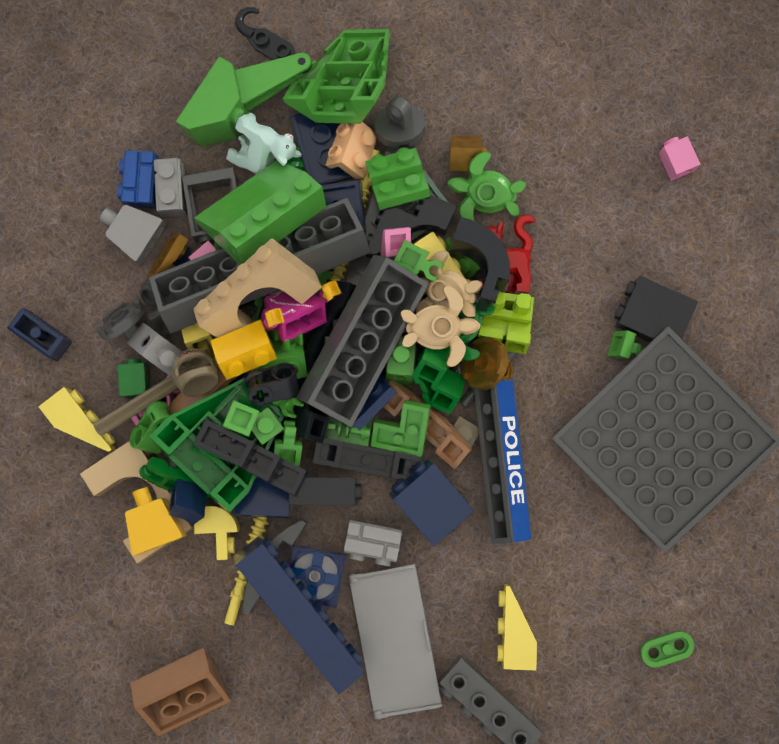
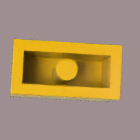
(243, 349)

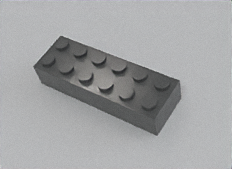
(362, 340)

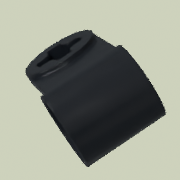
(275, 384)

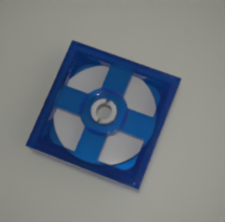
(320, 573)

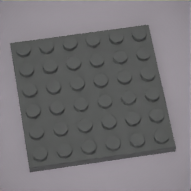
(666, 439)

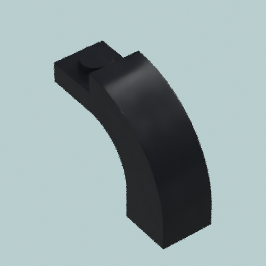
(487, 250)

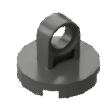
(399, 124)
(122, 320)

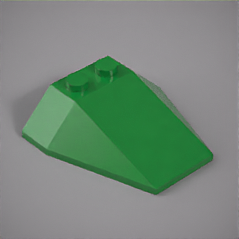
(211, 474)

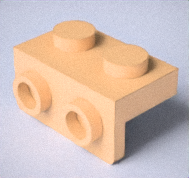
(352, 148)

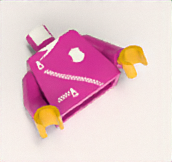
(291, 317)

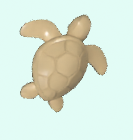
(449, 278)
(440, 327)

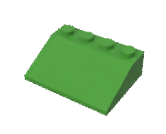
(262, 209)

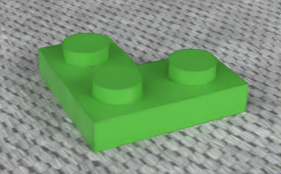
(406, 436)

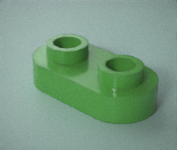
(665, 649)

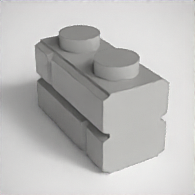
(169, 187)
(372, 541)

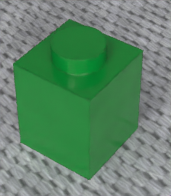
(133, 378)

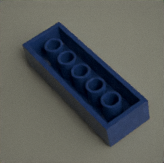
(297, 613)

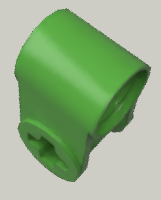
(152, 418)

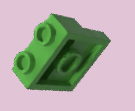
(397, 178)

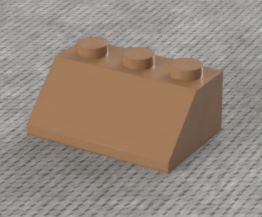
(179, 692)

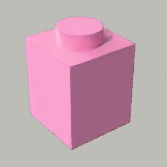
(679, 157)

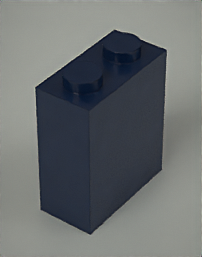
(430, 501)

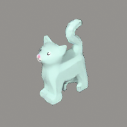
(260, 146)

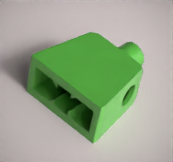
(401, 364)

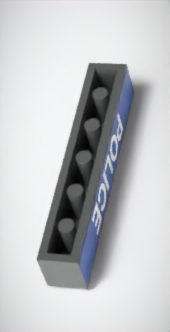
(503, 463)

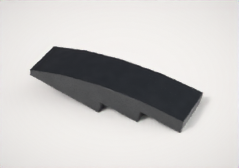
(250, 457)

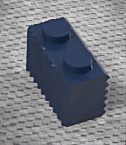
(39, 334)

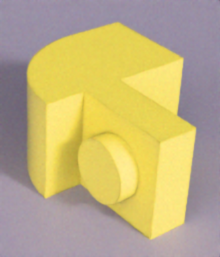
(221, 522)

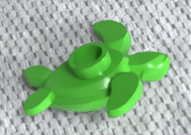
(486, 190)

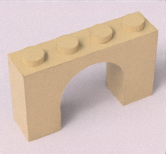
(268, 267)
(116, 468)

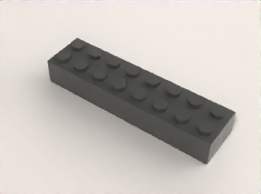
(321, 243)

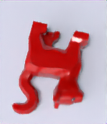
(519, 258)

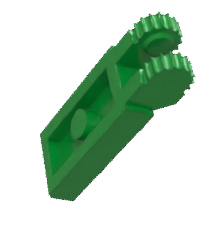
(162, 475)

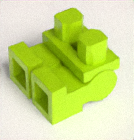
(510, 321)

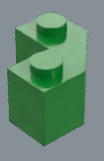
(440, 385)

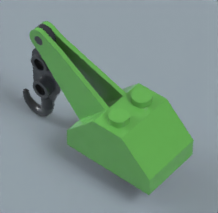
(231, 93)

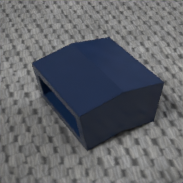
(187, 501)

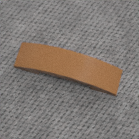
(440, 431)

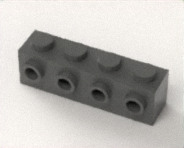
(488, 704)

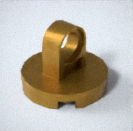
(489, 367)

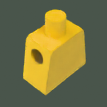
(150, 523)

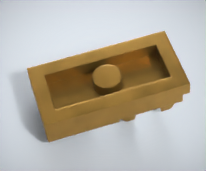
(173, 250)

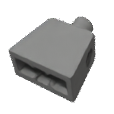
(133, 231)
(157, 350)

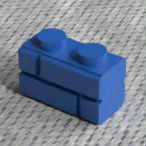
(138, 179)

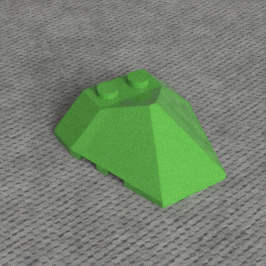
(345, 79)

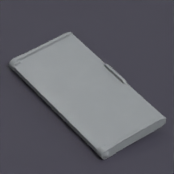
(395, 641)

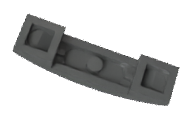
(290, 536)

